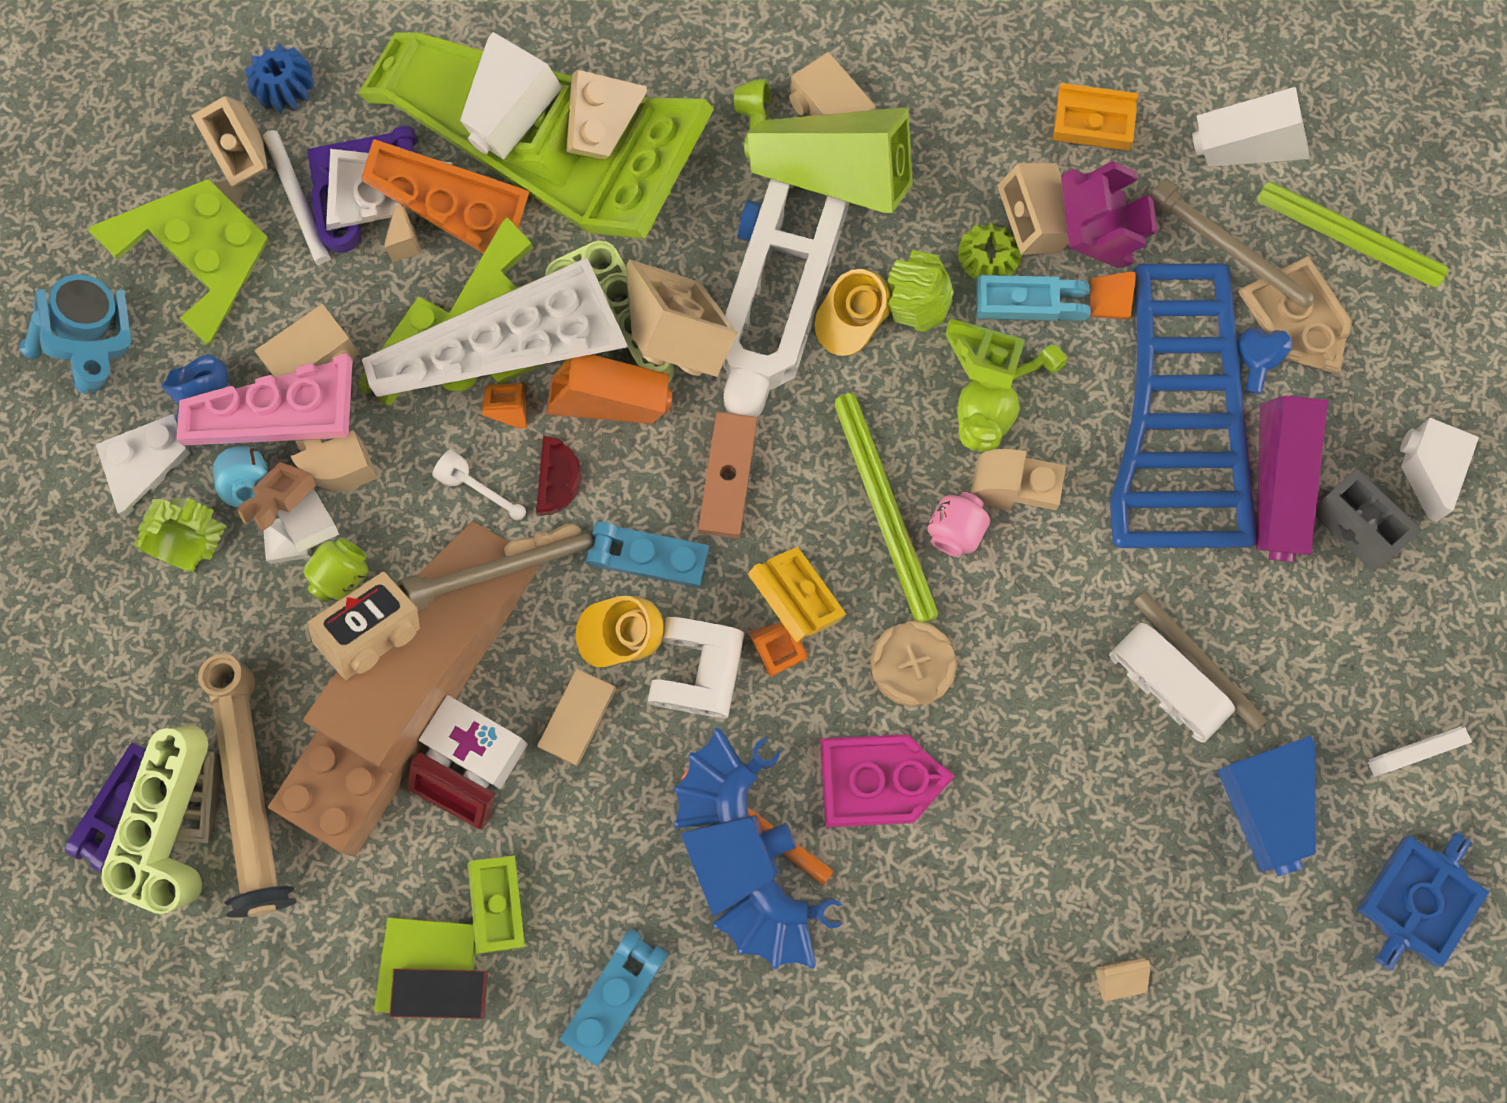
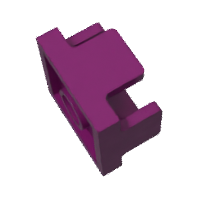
(1100, 219)

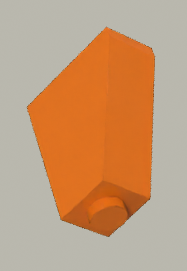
(608, 391)

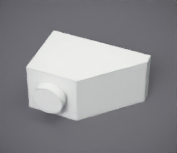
(1437, 464)

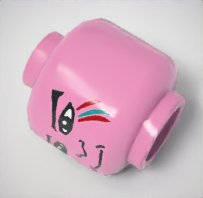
(958, 524)

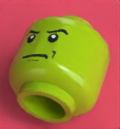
(335, 569)

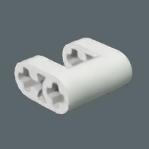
(716, 669)

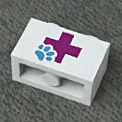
(473, 743)

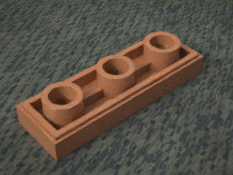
(729, 452)

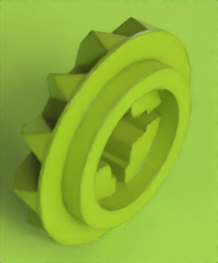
(976, 262)

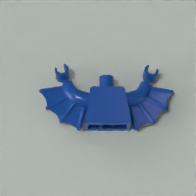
(738, 857)

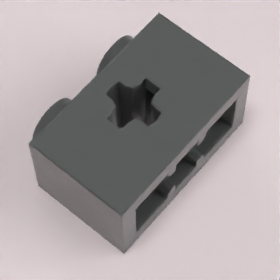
(1366, 520)

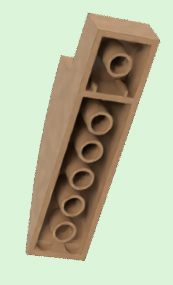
(376, 717)

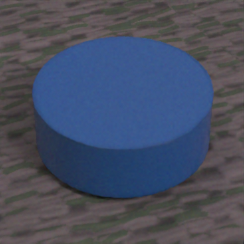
(748, 220)

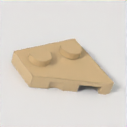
(600, 112)

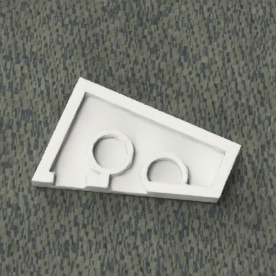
(349, 197)

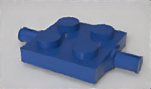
(1423, 901)

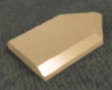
(1315, 330)

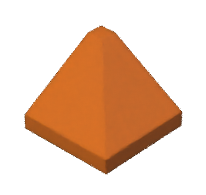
(1112, 295)
(506, 409)
(775, 643)

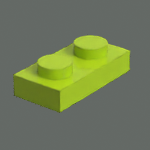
(495, 904)

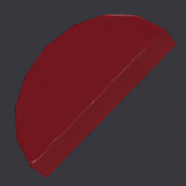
(558, 477)

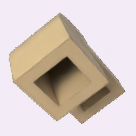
(335, 463)
(1010, 477)

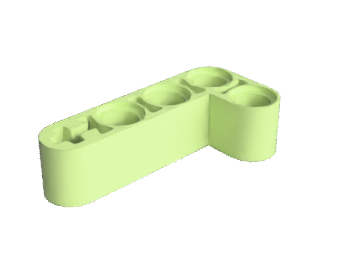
(613, 283)
(175, 758)

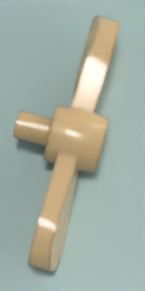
(542, 538)

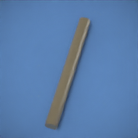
(1199, 659)

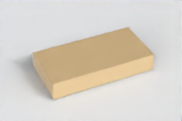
(576, 717)

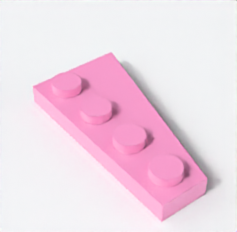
(283, 408)

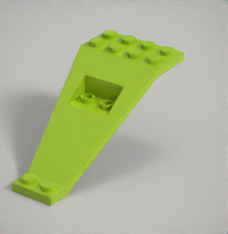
(604, 196)

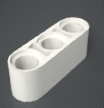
(1174, 680)

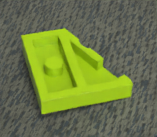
(985, 353)

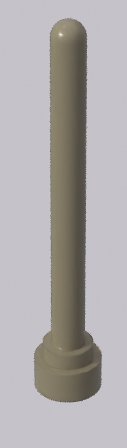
(1169, 200)
(423, 591)

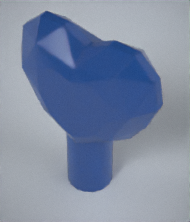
(1261, 353)

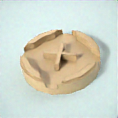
(913, 663)

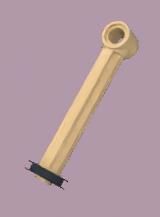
(243, 789)

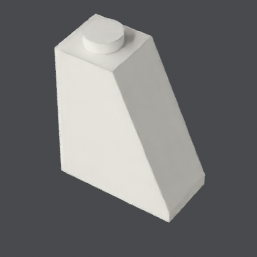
(506, 96)
(1253, 131)

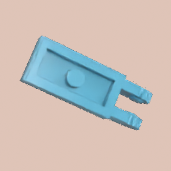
(1030, 298)

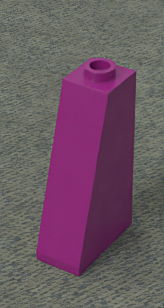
(1289, 474)

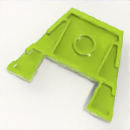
(204, 235)
(489, 281)

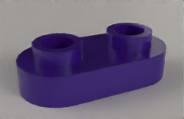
(340, 245)

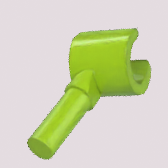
(1051, 358)

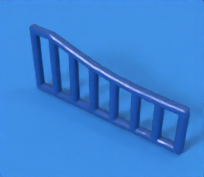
(1143, 420)

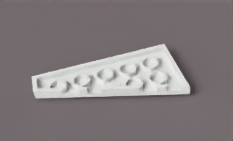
(531, 326)

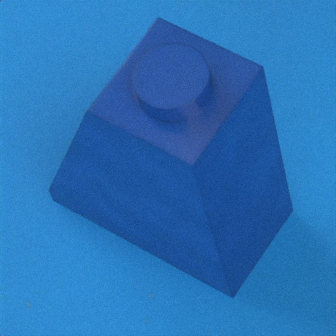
(1276, 804)

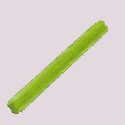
(886, 509)

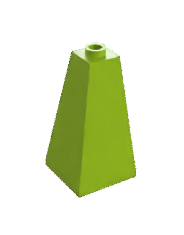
(839, 155)

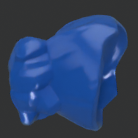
(196, 378)

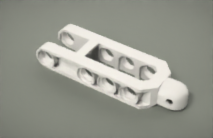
(753, 373)

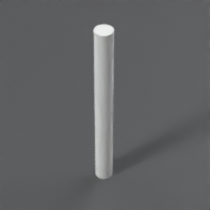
(296, 197)

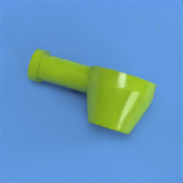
(750, 99)

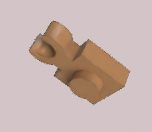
(276, 491)

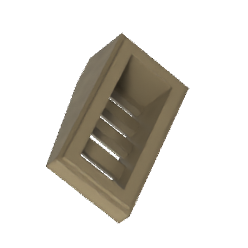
(208, 798)

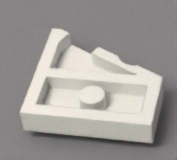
(140, 460)

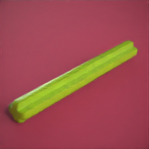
(1352, 234)

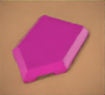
(878, 780)

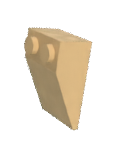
(677, 320)

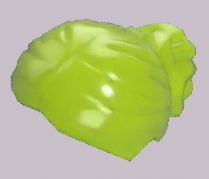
(985, 415)

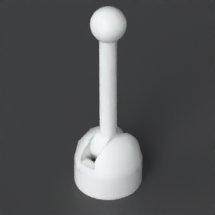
(454, 470)

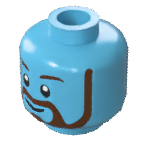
(237, 472)

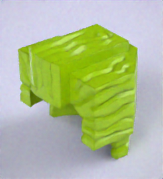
(920, 291)
(179, 532)

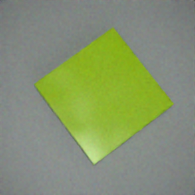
(422, 946)

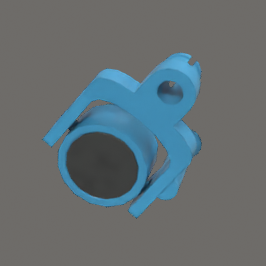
(79, 313)

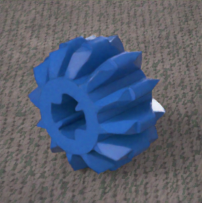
(279, 78)

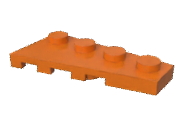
(444, 194)

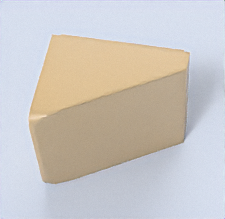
(401, 236)
(1123, 978)

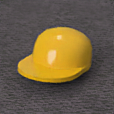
(852, 311)
(619, 631)

